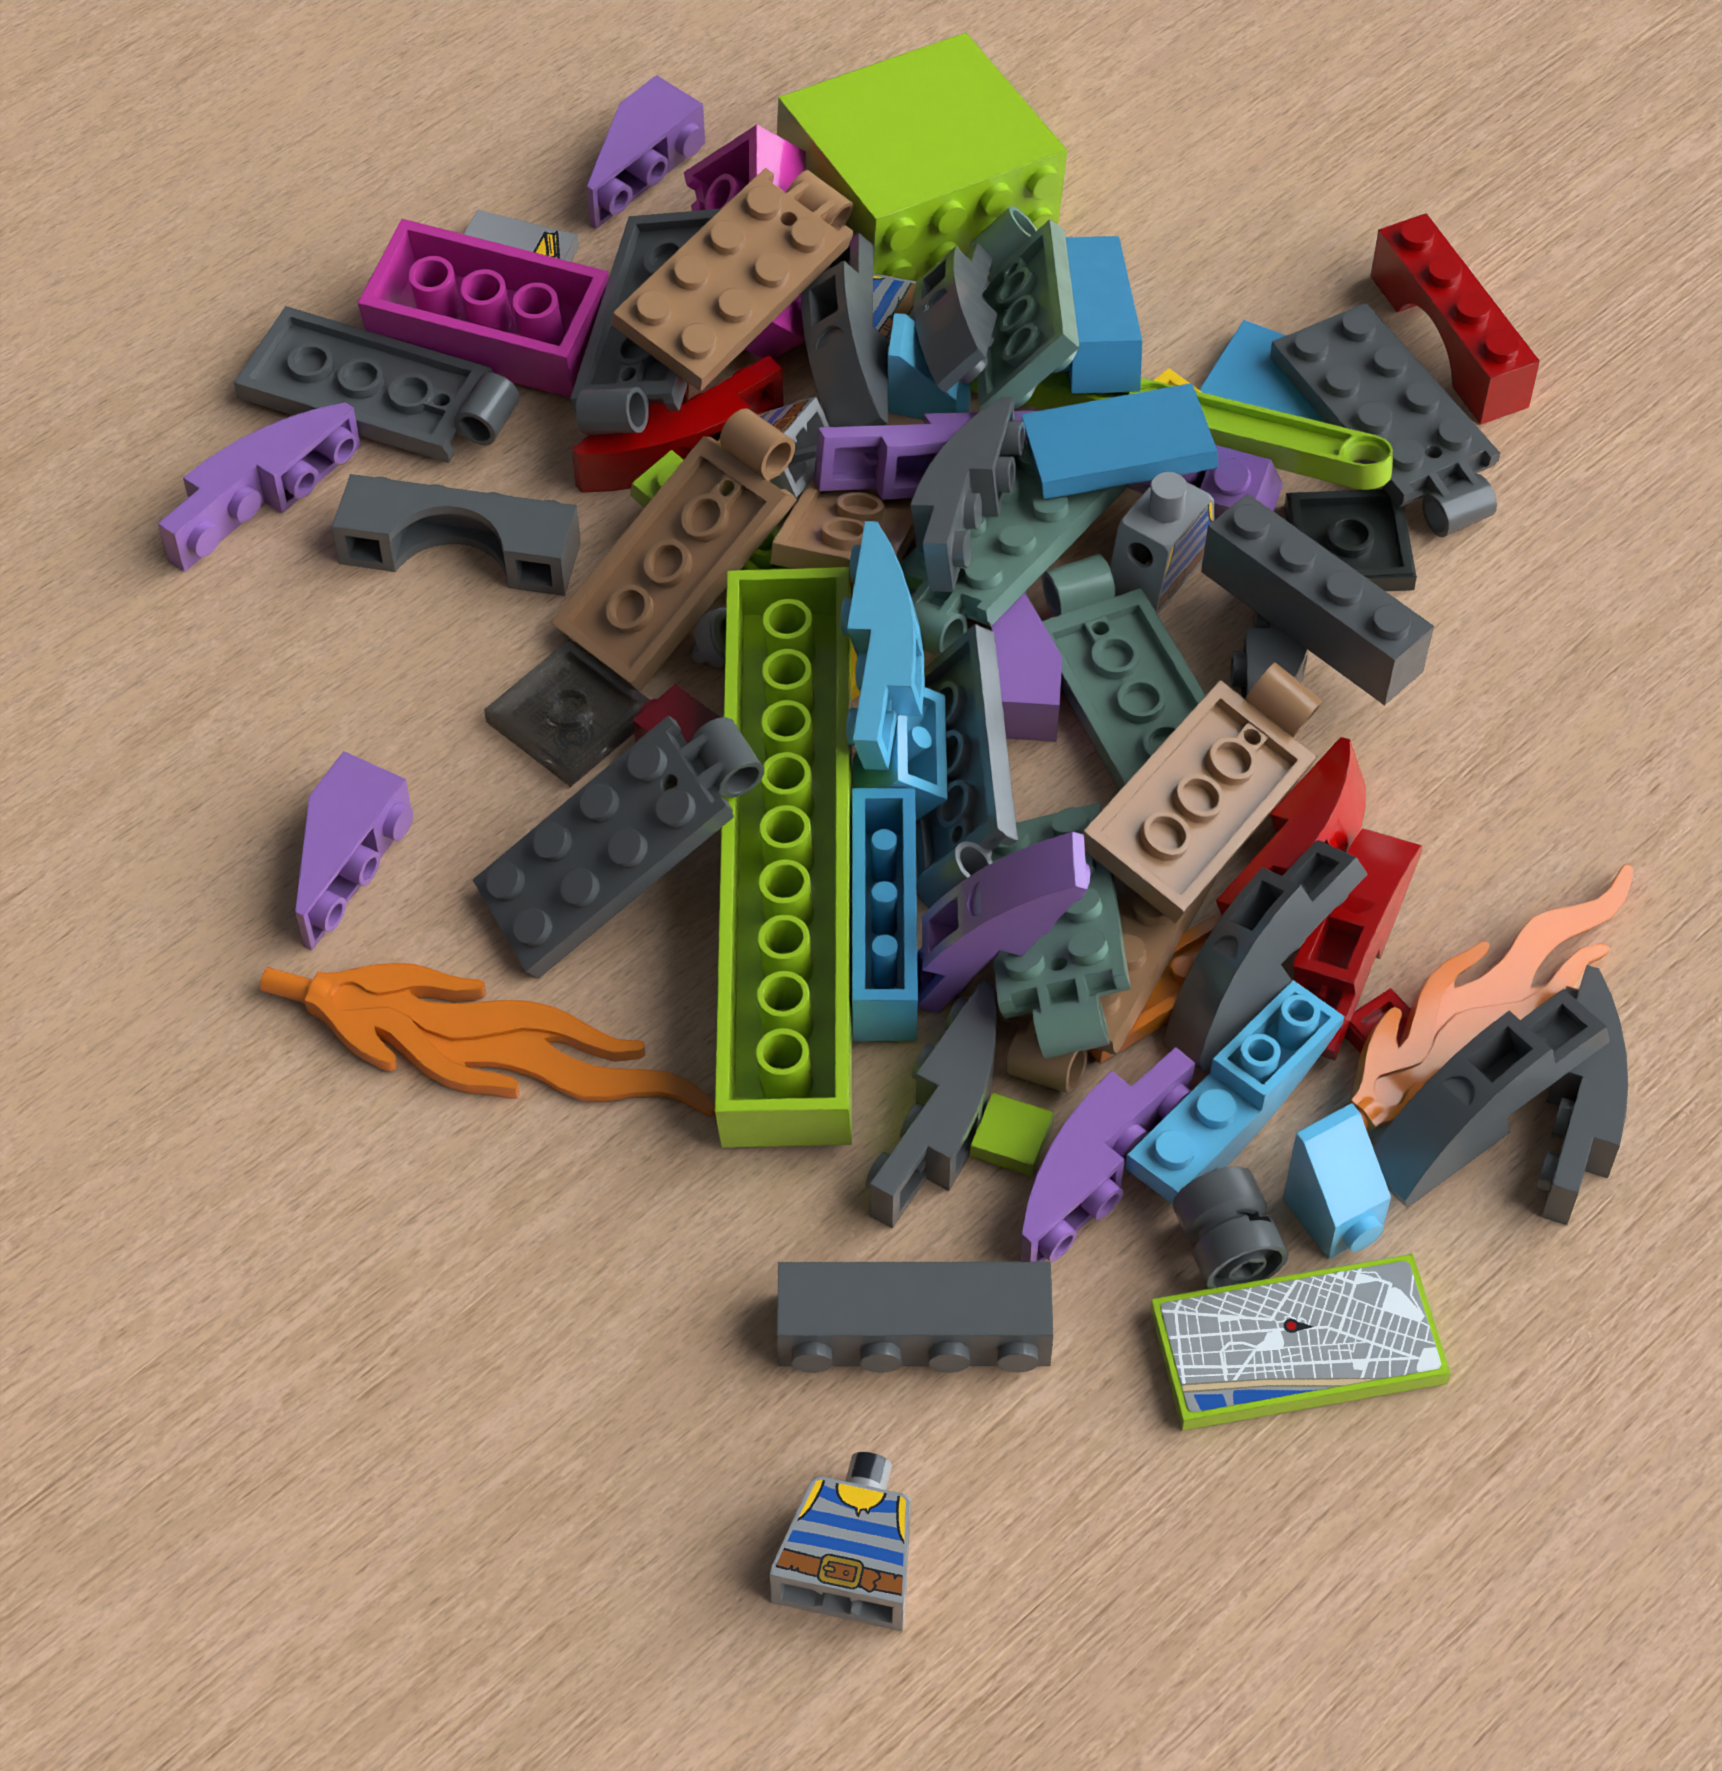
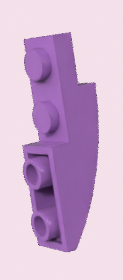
(885, 455)
(264, 467)
(997, 910)
(1089, 1153)

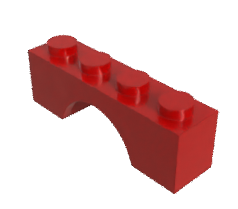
(1486, 354)

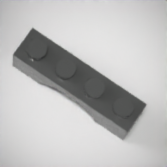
(392, 520)

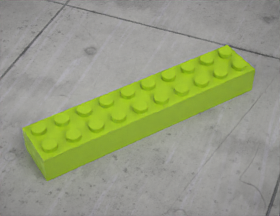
(787, 867)

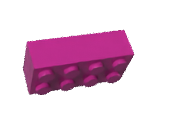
(485, 304)

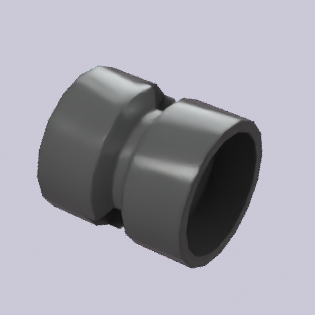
(1228, 1225)

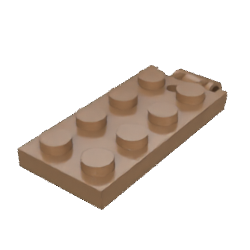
(736, 275)
(831, 522)
(680, 550)
(1205, 791)
(1148, 948)

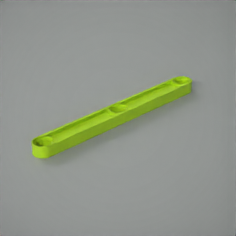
(1288, 440)

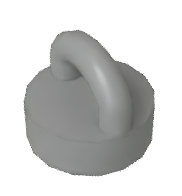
(710, 638)

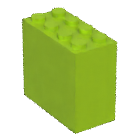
(926, 151)

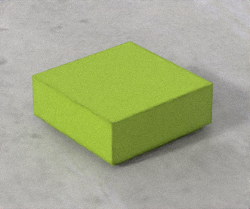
(1012, 1134)

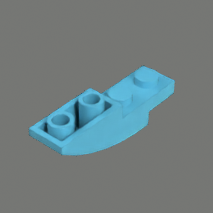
(887, 646)
(1239, 1094)

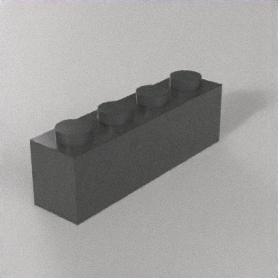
(1316, 599)
(914, 1315)

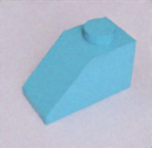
(910, 382)
(916, 757)
(1337, 1183)

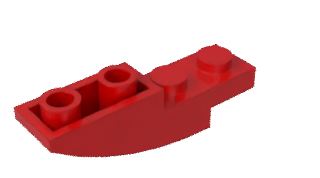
(618, 460)
(1321, 807)
(1345, 944)

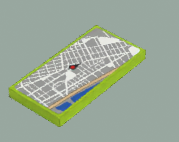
(1298, 1342)

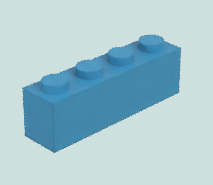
(1105, 318)
(884, 915)

